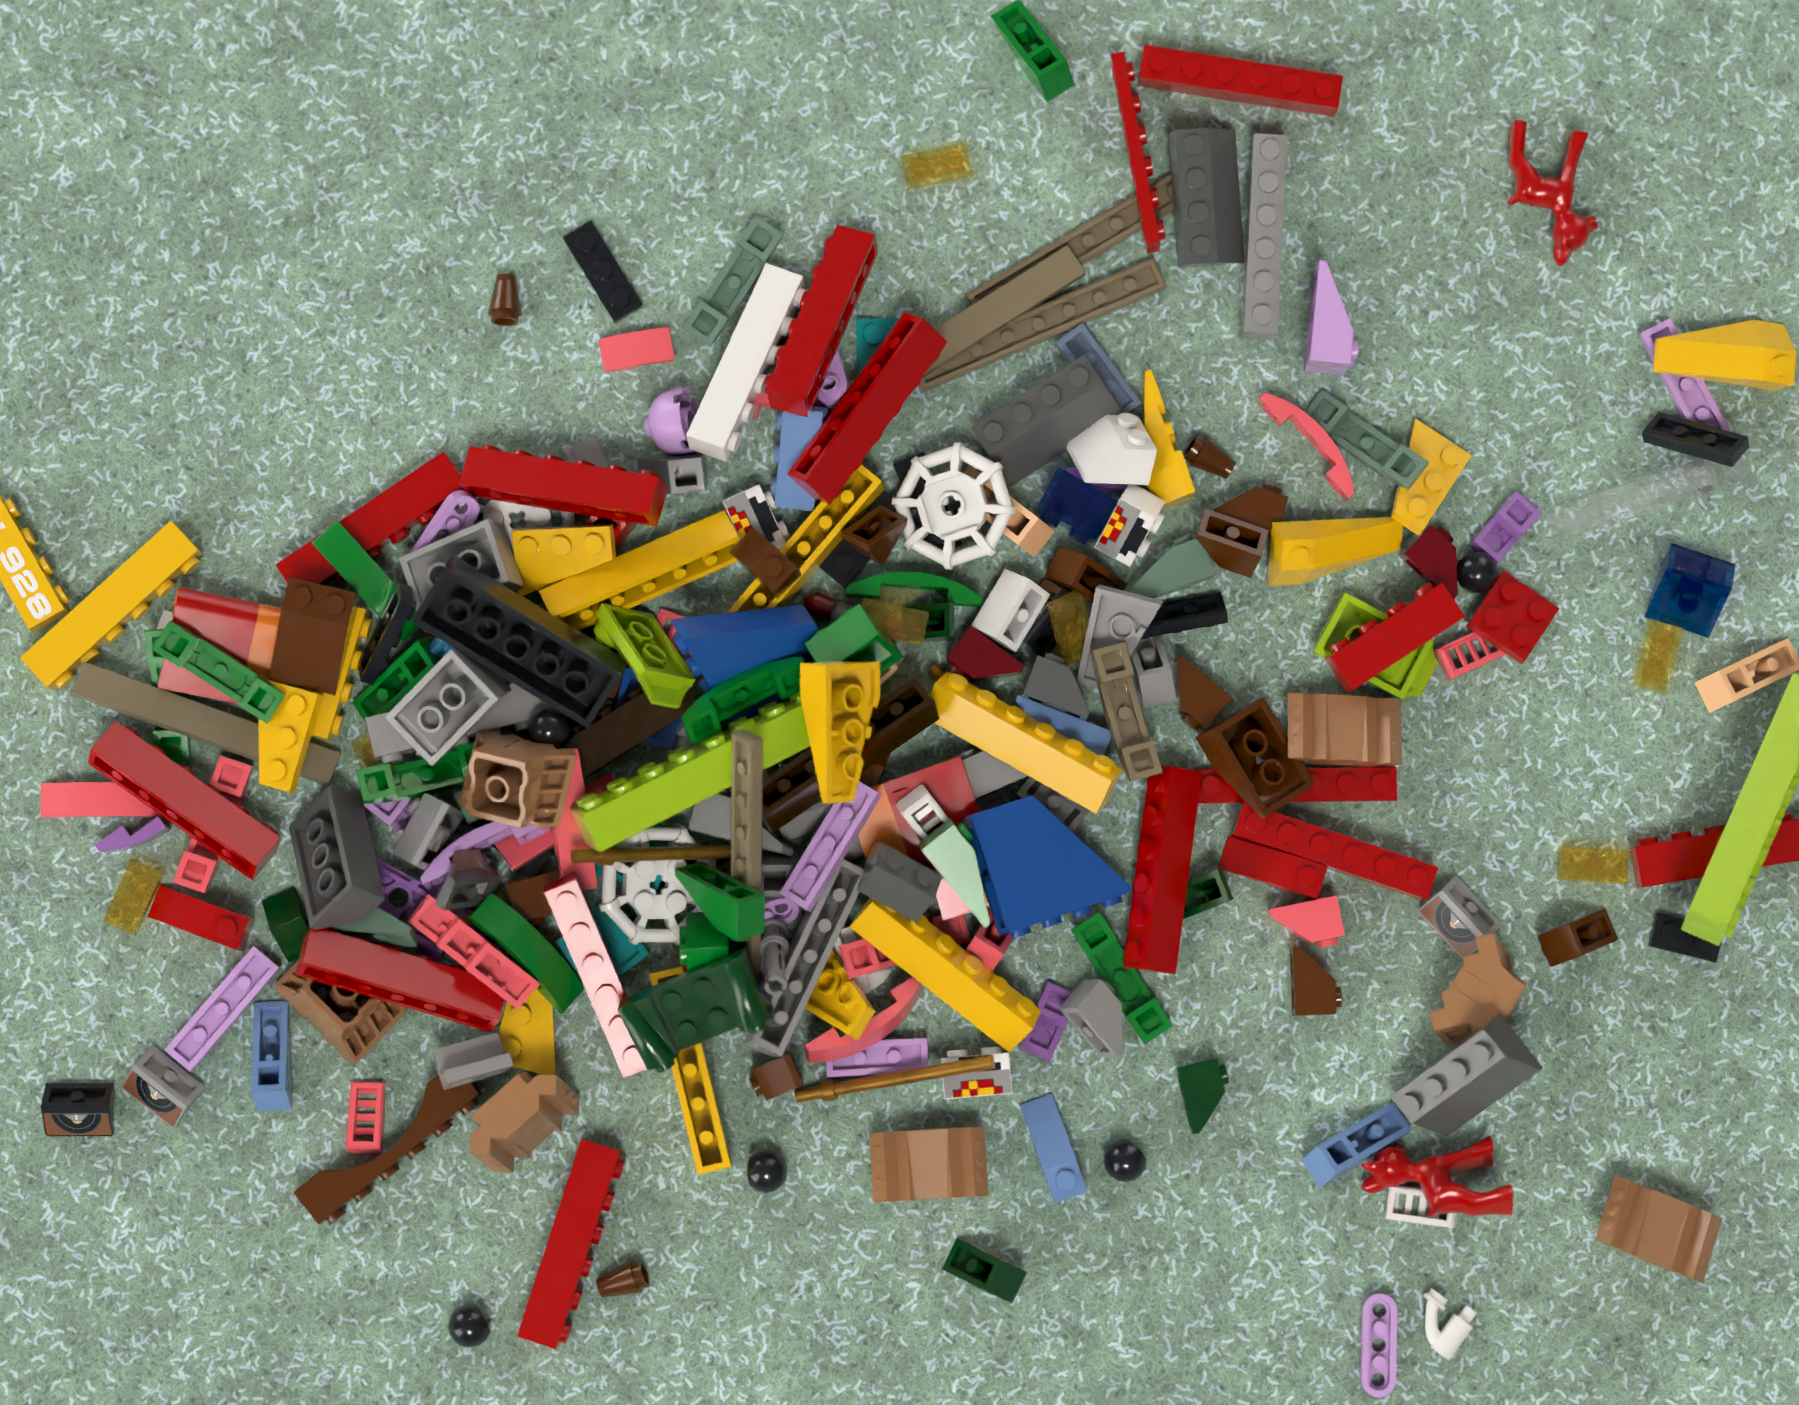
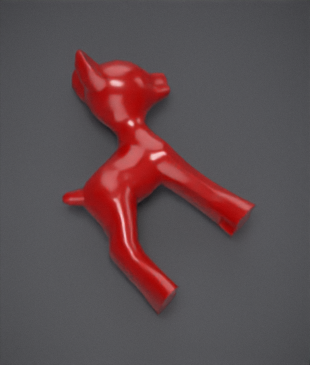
(1569, 229)
(1434, 1174)

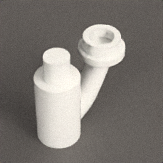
(1453, 1333)

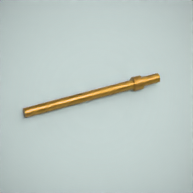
(613, 855)
(831, 1090)

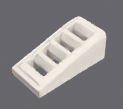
(916, 806)
(1392, 1208)

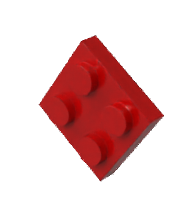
(1512, 617)

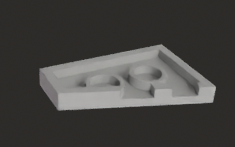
(1114, 619)

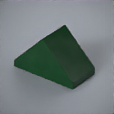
(940, 621)
(1206, 892)
(287, 922)

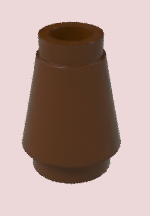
(505, 301)
(1208, 457)
(624, 1280)

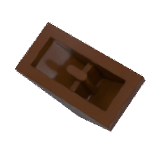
(875, 533)

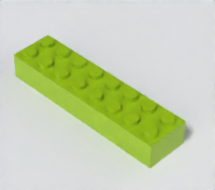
(686, 776)
(1749, 827)

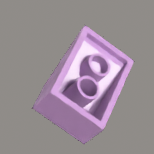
(1329, 332)

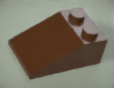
(313, 636)
(1253, 758)

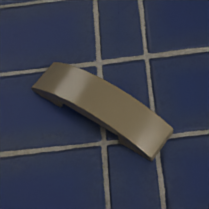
(1124, 712)

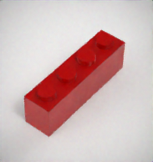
(1393, 637)

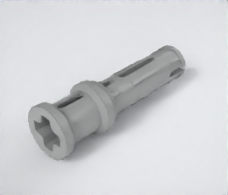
(774, 949)

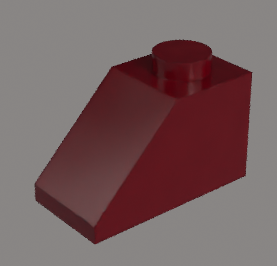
(1434, 558)
(981, 658)

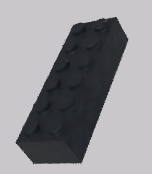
(520, 641)

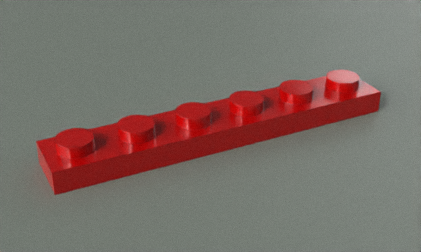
(1140, 166)
(1331, 785)

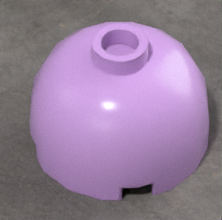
(670, 420)

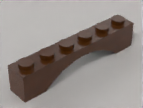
(331, 1190)

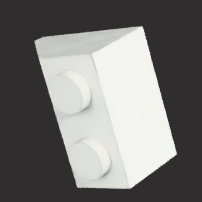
(1114, 451)

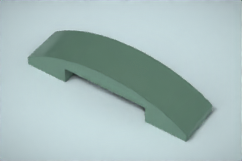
(734, 281)
(1365, 442)

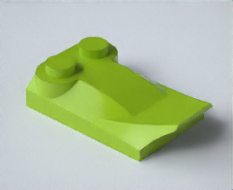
(647, 651)
(1403, 678)

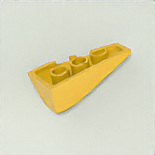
(1735, 354)
(1170, 474)
(1321, 547)
(837, 716)

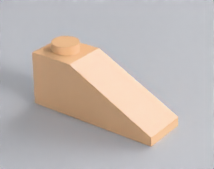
(1023, 526)
(1748, 675)

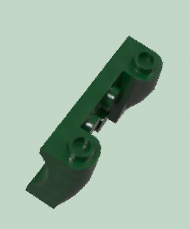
(694, 1009)

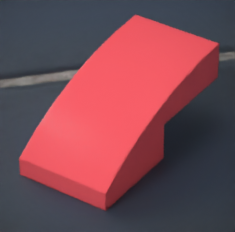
(636, 349)

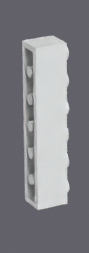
(746, 363)

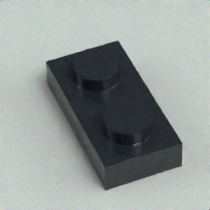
(1668, 937)

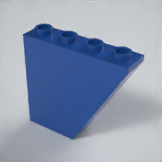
(741, 640)
(1037, 867)

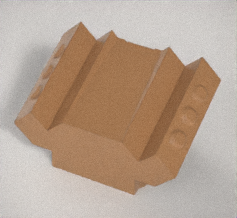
(1344, 730)
(517, 780)
(1478, 992)
(341, 1016)
(520, 1119)
(928, 1164)
(1658, 1229)

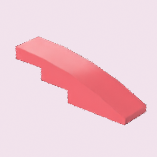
(568, 834)
(473, 952)

